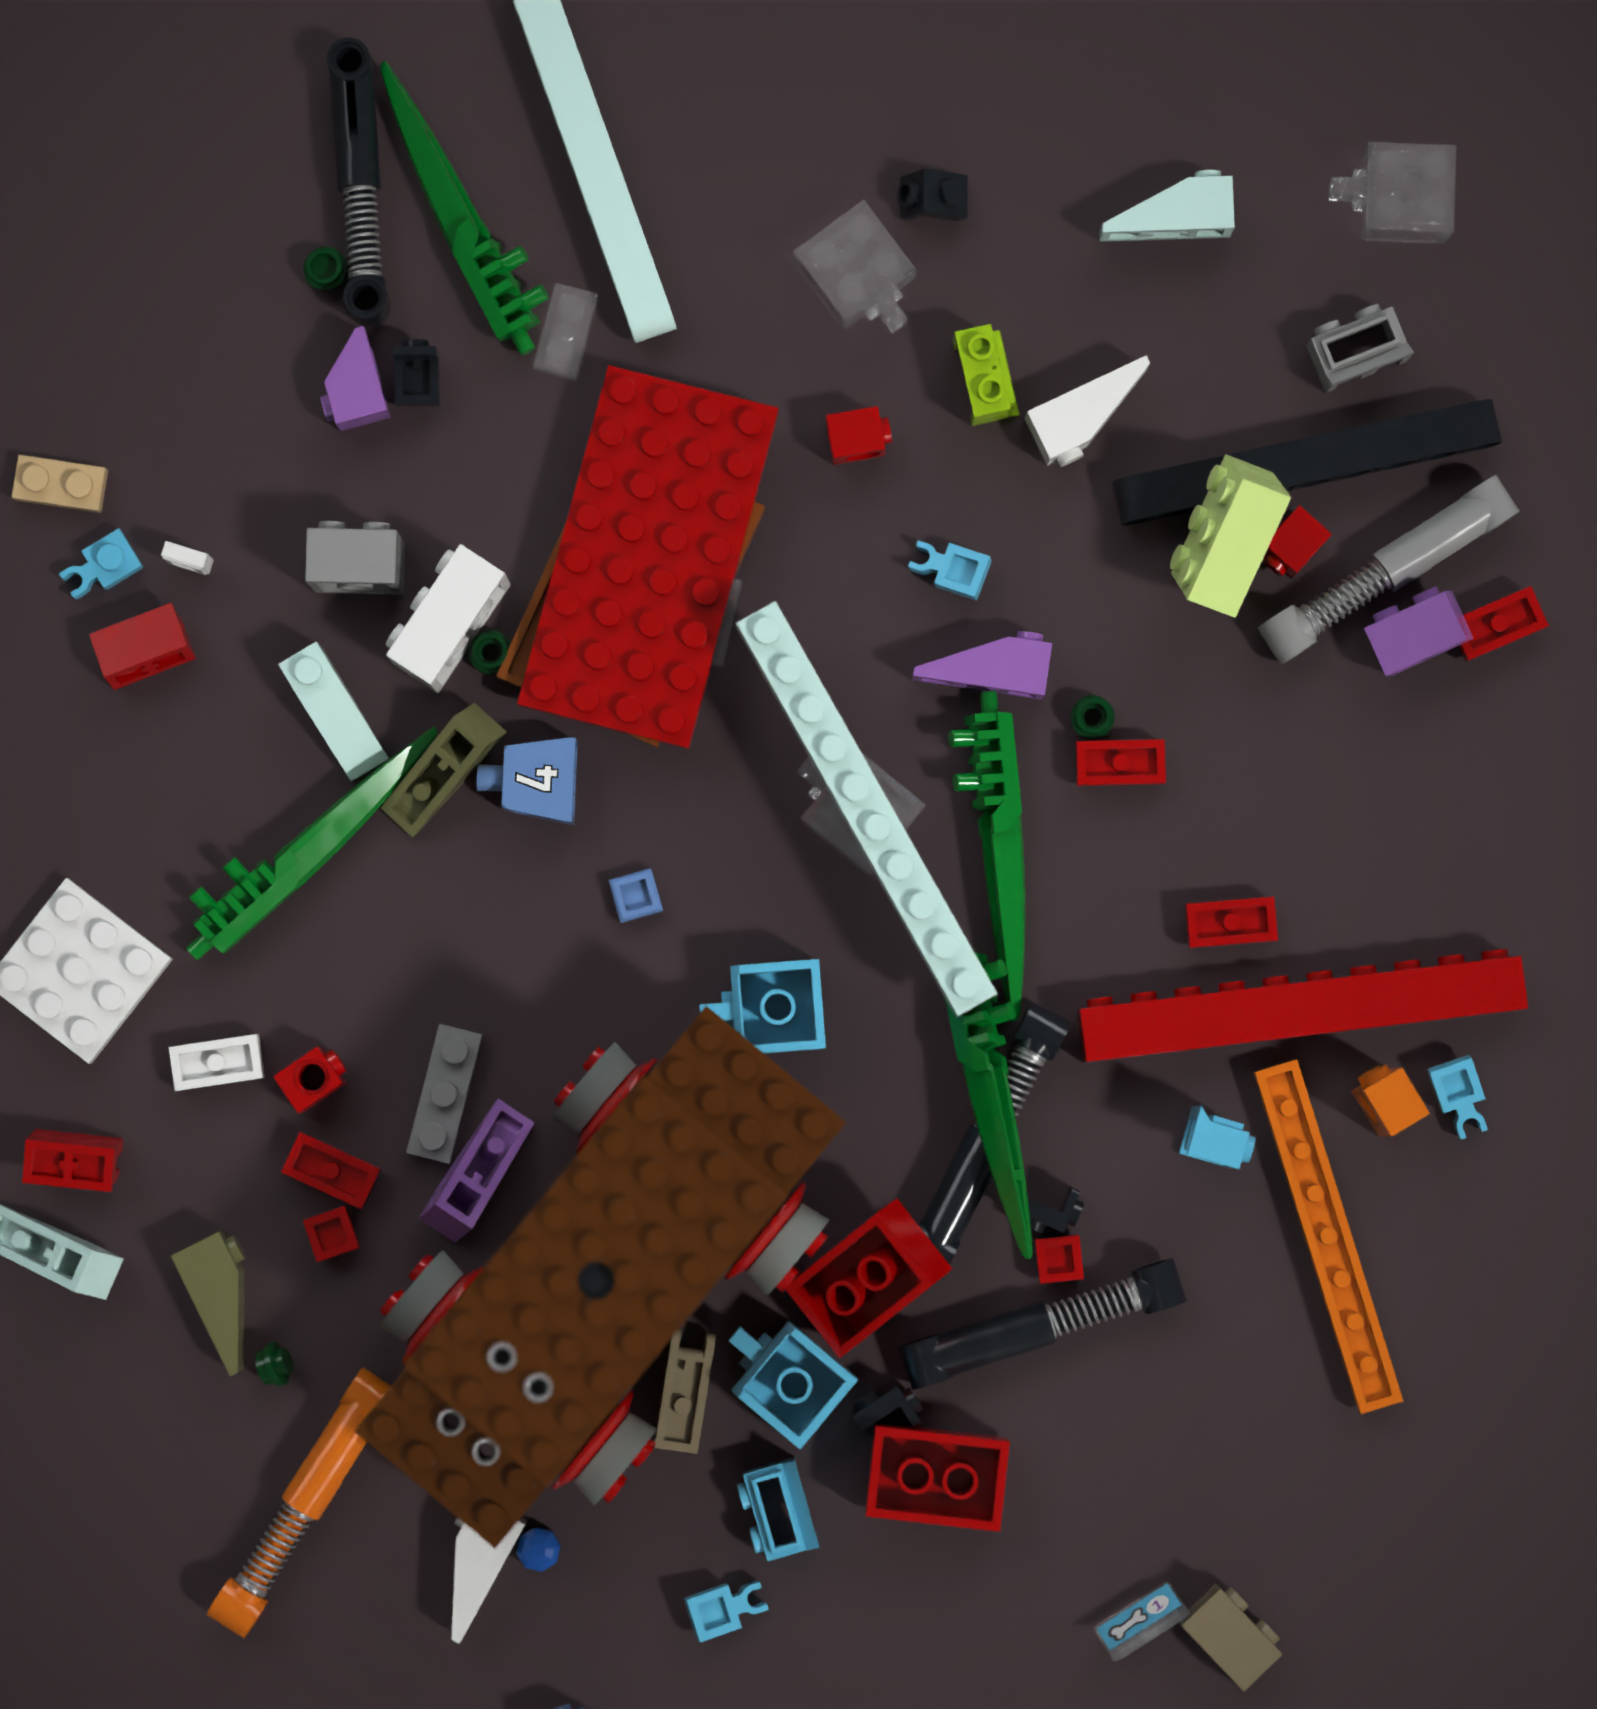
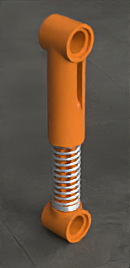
(306, 1499)

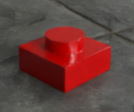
(331, 1233)
(1059, 1259)

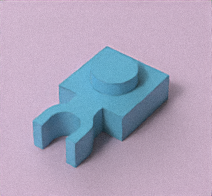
(108, 561)
(957, 571)
(1457, 1089)
(717, 1611)

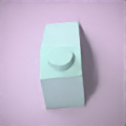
(1187, 210)
(334, 711)
(57, 1254)

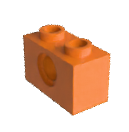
(1389, 1100)

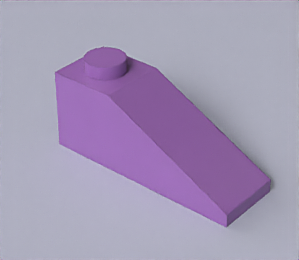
(1005, 666)
(476, 1172)

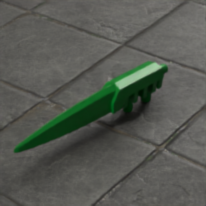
(465, 232)
(1000, 830)
(268, 886)
(991, 1101)

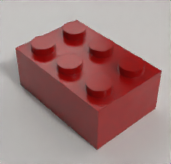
(868, 1278)
(937, 1477)

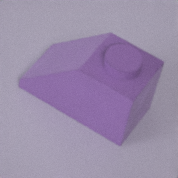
(355, 386)

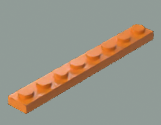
(1328, 1236)

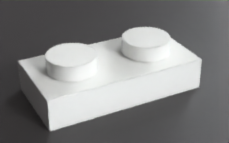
(216, 1062)

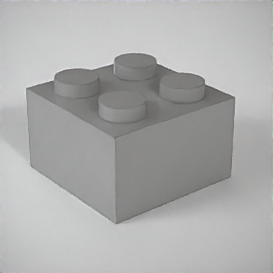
(355, 559)

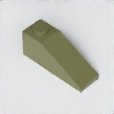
(443, 768)
(216, 1286)

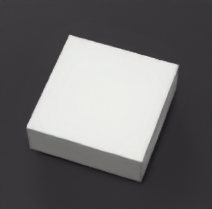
(187, 558)

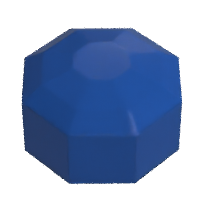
(538, 1548)

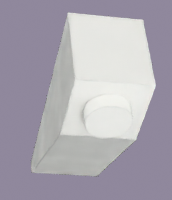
(1073, 419)
(475, 1572)

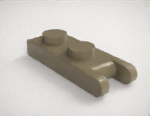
(683, 1394)

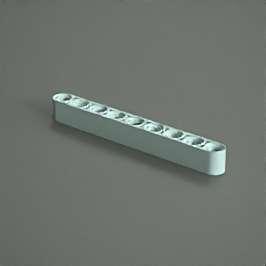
(596, 168)

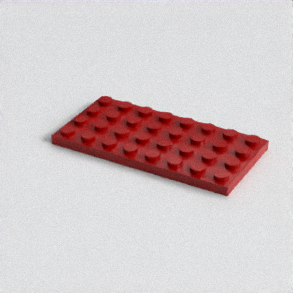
(648, 557)

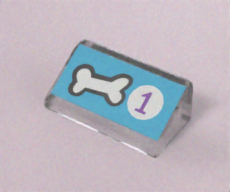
(1141, 1621)

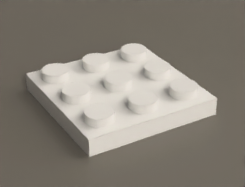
(79, 970)

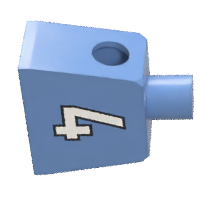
(535, 779)

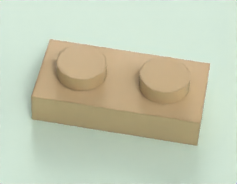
(59, 483)

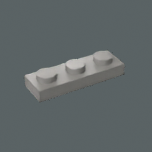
(444, 1093)

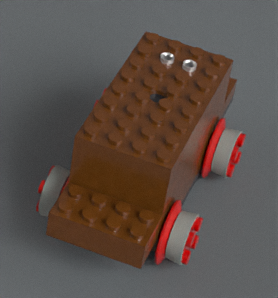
(601, 1276)

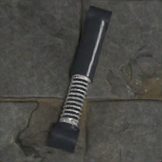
(358, 177)
(969, 1173)
(1036, 1325)

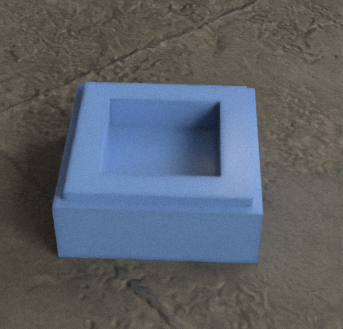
(636, 895)

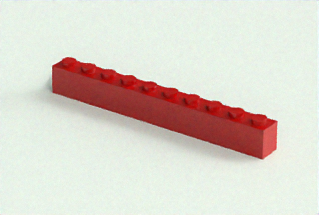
(1302, 1008)

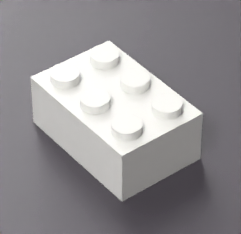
(447, 617)

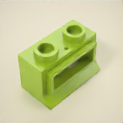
(986, 374)

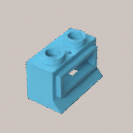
(1216, 1140)
(796, 1504)

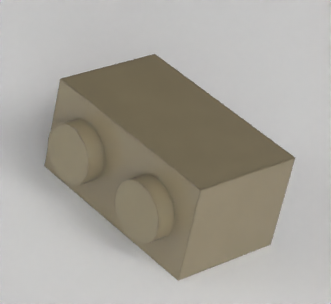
(1231, 1637)

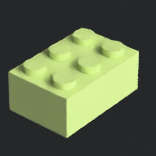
(1229, 535)

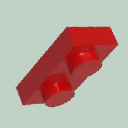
(1502, 623)
(1120, 762)
(1231, 922)
(331, 1170)

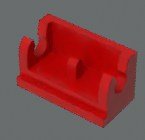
(142, 646)
(71, 1160)

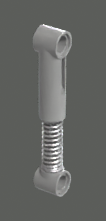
(1392, 567)

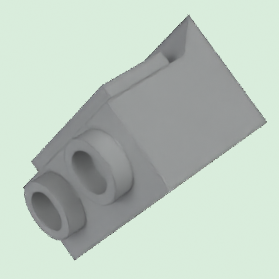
(1366, 362)

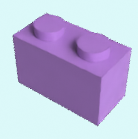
(1417, 632)

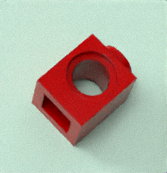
(857, 435)
(1295, 543)
(292, 1082)

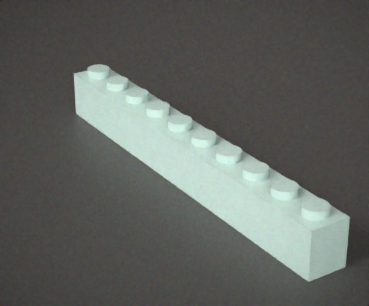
(865, 809)

